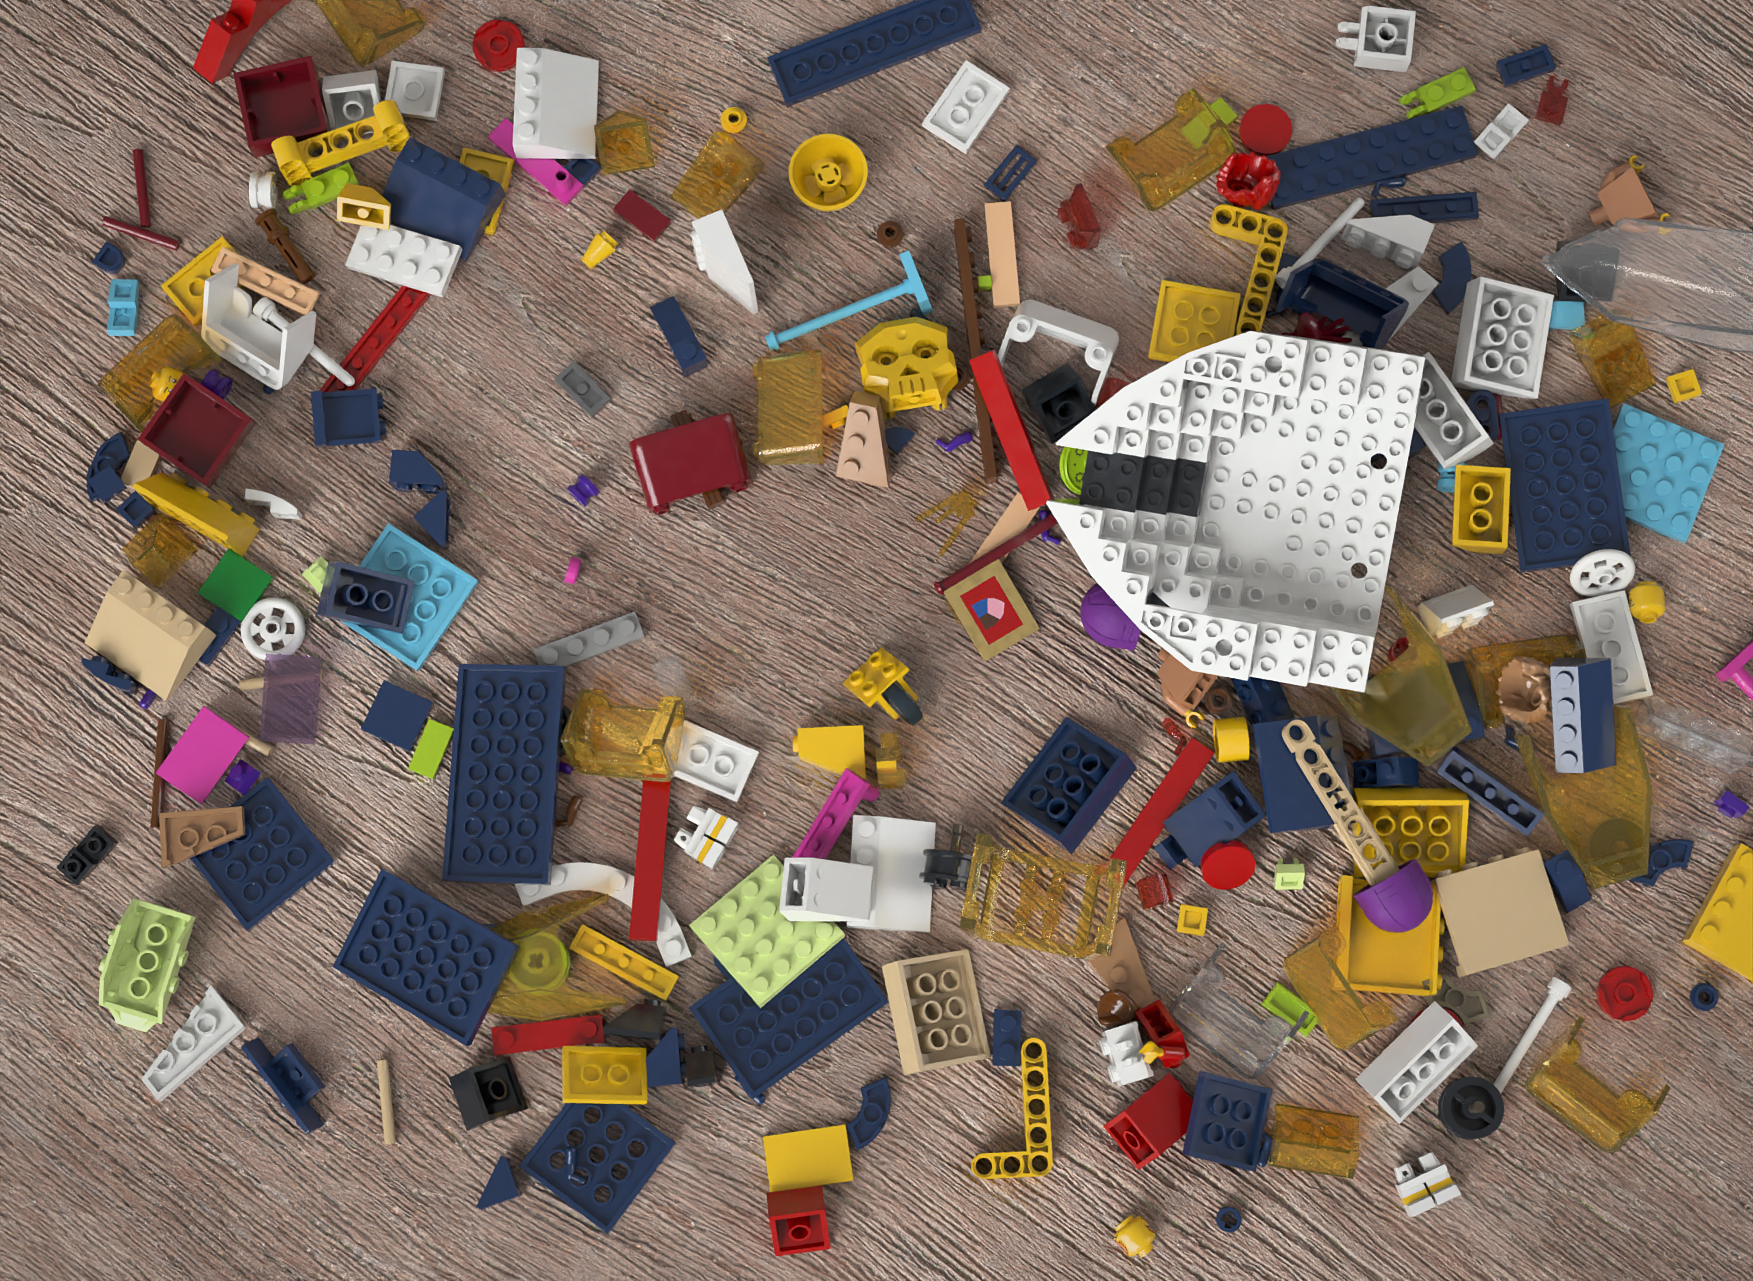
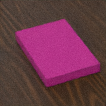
(202, 754)

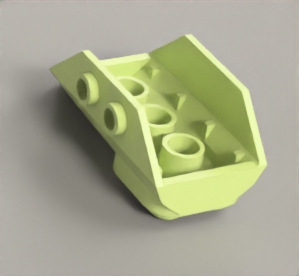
(144, 963)

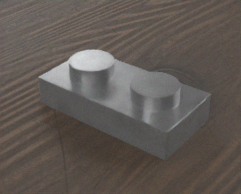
(582, 389)

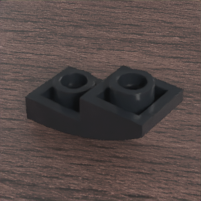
(87, 855)

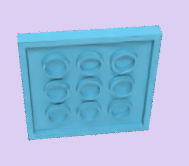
(1662, 471)
(435, 600)

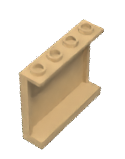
(1500, 911)

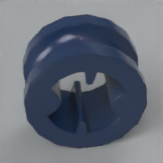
(1221, 1223)

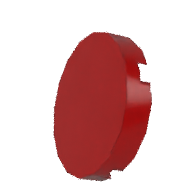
(497, 45)
(1265, 129)
(1227, 865)
(1624, 993)

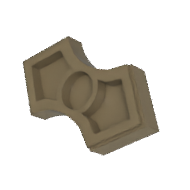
(1467, 1005)

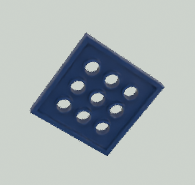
(622, 1191)

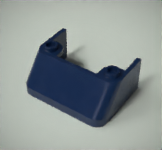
(1342, 294)

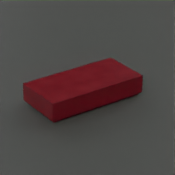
(642, 216)

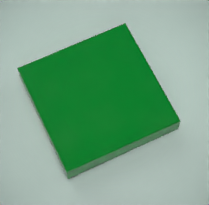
(235, 585)

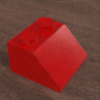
(798, 1220)

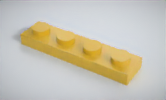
(624, 962)

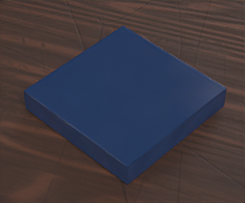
(397, 716)

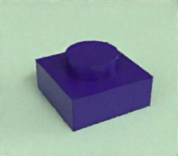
(242, 776)
(1731, 805)

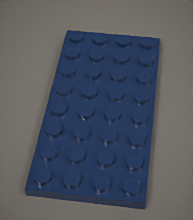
(504, 774)

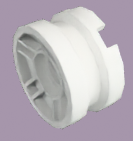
(263, 189)

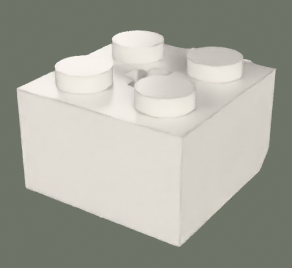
(1369, 47)
(1123, 1048)

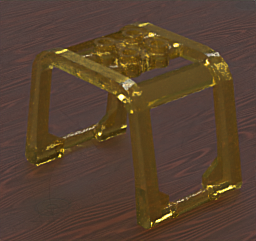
(986, 847)

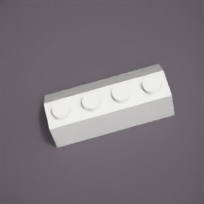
(1446, 419)
(1416, 1062)

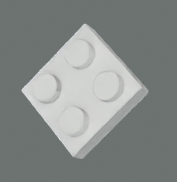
(415, 89)

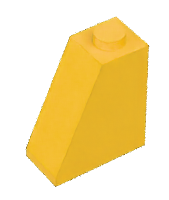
(832, 748)

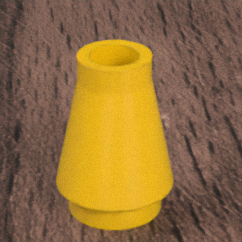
(599, 249)

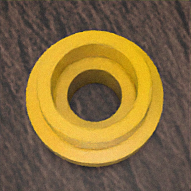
(737, 126)

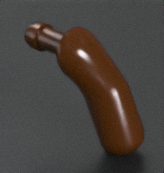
(1353, 751)
(571, 812)

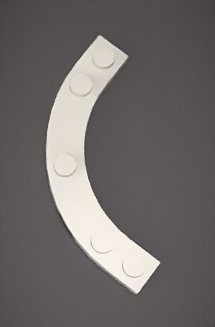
(616, 884)

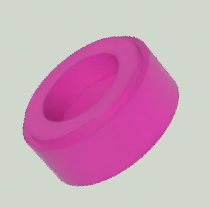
(573, 570)

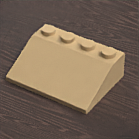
(147, 635)
(936, 1011)

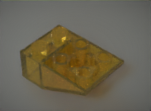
(1612, 359)

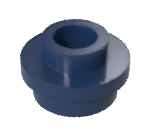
(1711, 994)

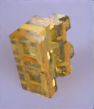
(886, 761)

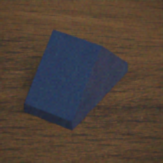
(435, 518)
(501, 1185)

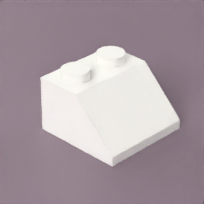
(350, 97)

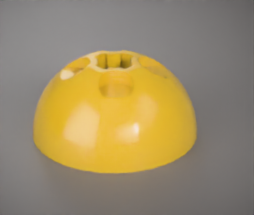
(831, 159)

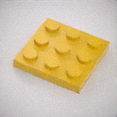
(1191, 319)

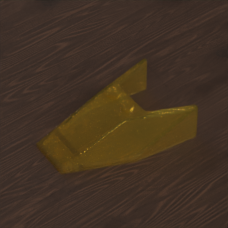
(1411, 698)
(1600, 812)
(536, 978)

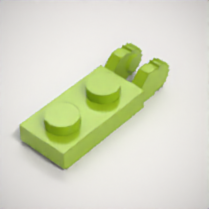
(1439, 93)
(320, 189)

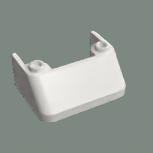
(1096, 338)
(250, 341)

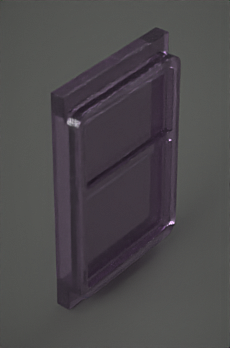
(290, 699)

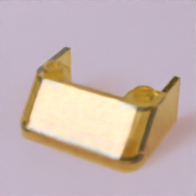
(168, 344)
(1585, 1100)

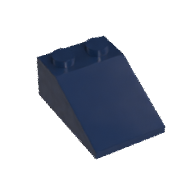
(365, 597)

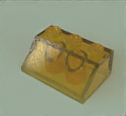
(1315, 1141)

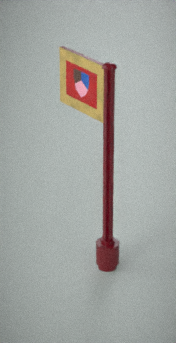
(989, 601)

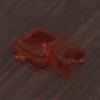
(1552, 104)

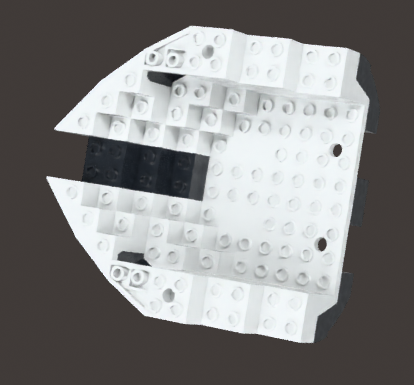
(1243, 496)

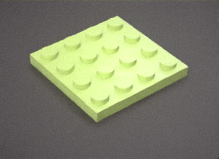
(757, 940)

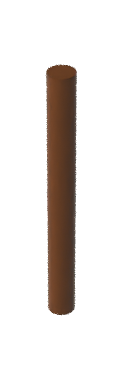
(159, 782)

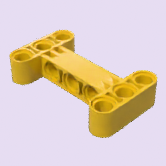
(296, 158)

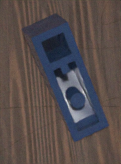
(679, 336)

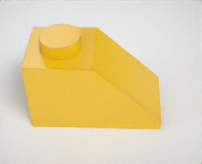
(363, 207)

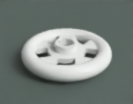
(1601, 572)
(266, 607)

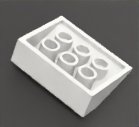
(555, 105)
(721, 258)
(1502, 338)
(896, 852)

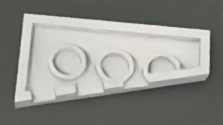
(1414, 288)
(201, 1038)

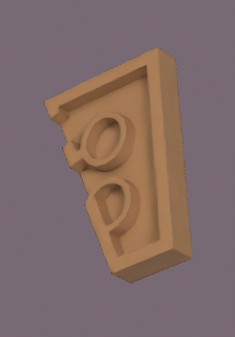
(197, 831)
(1124, 968)

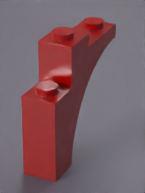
(230, 34)

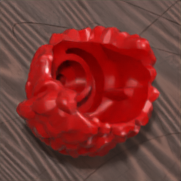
(1248, 180)

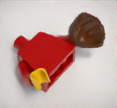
(1161, 1030)

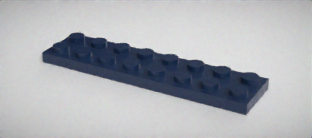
(871, 46)
(1372, 156)

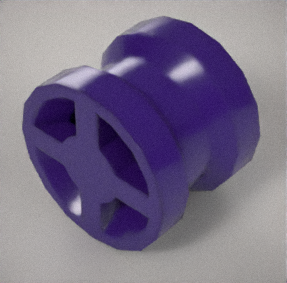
(217, 384)
(583, 490)

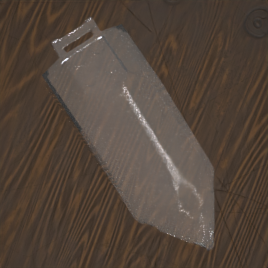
(1666, 279)

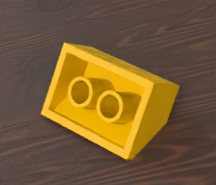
(1481, 509)

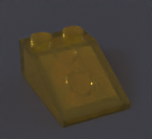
(717, 176)

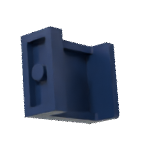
(347, 417)

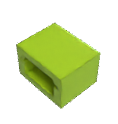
(984, 283)

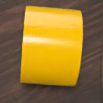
(1231, 739)

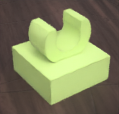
(316, 574)
(1289, 875)

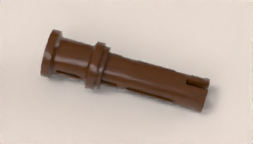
(279, 236)

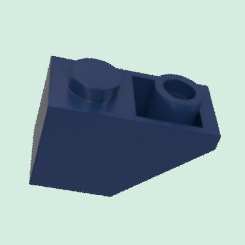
(413, 471)
(1386, 773)
(665, 1062)

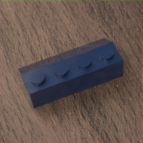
(1583, 714)

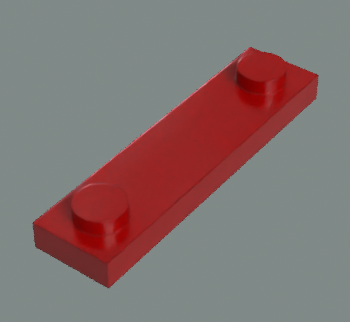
(548, 1035)

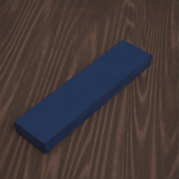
(1429, 208)

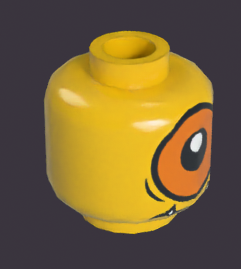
(1134, 1236)

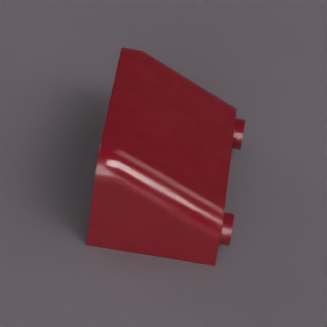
(690, 461)

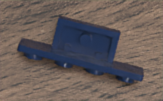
(1262, 700)
(290, 1080)

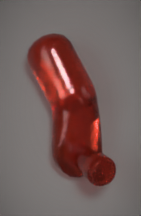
(1173, 731)

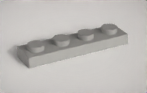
(591, 642)

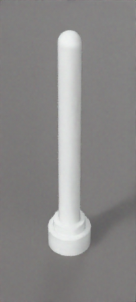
(1282, 277)
(266, 310)
(1556, 991)

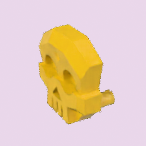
(909, 377)

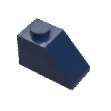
(1567, 881)

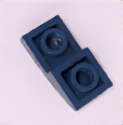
(100, 668)

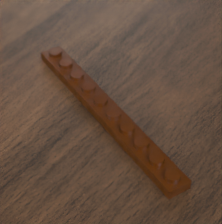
(975, 338)

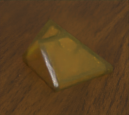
(623, 143)
(159, 550)

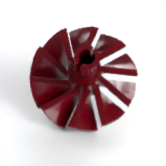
(1310, 328)

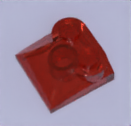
(1080, 220)

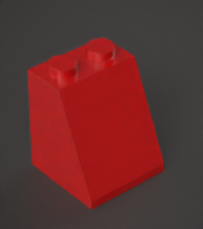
(1152, 1121)

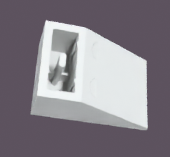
(1393, 237)
(1455, 609)
(825, 890)

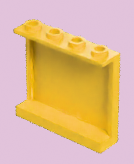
(1385, 959)

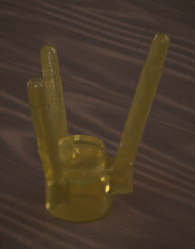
(959, 505)

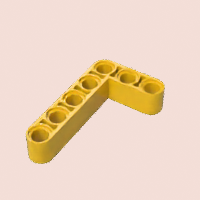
(1260, 268)
(1030, 1121)

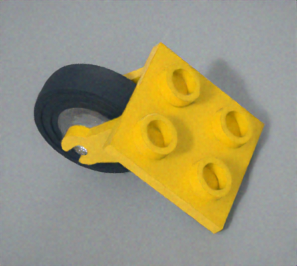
(877, 678)

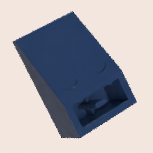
(1214, 817)

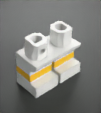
(711, 825)
(1427, 1188)

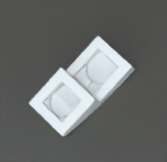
(1501, 131)
(278, 507)

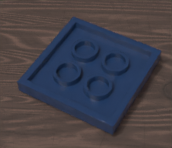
(1227, 1121)

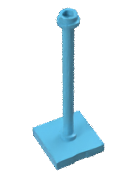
(911, 285)

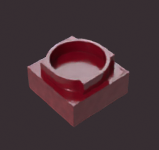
(280, 103)
(196, 430)

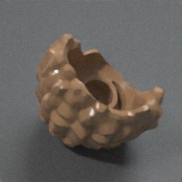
(1525, 689)

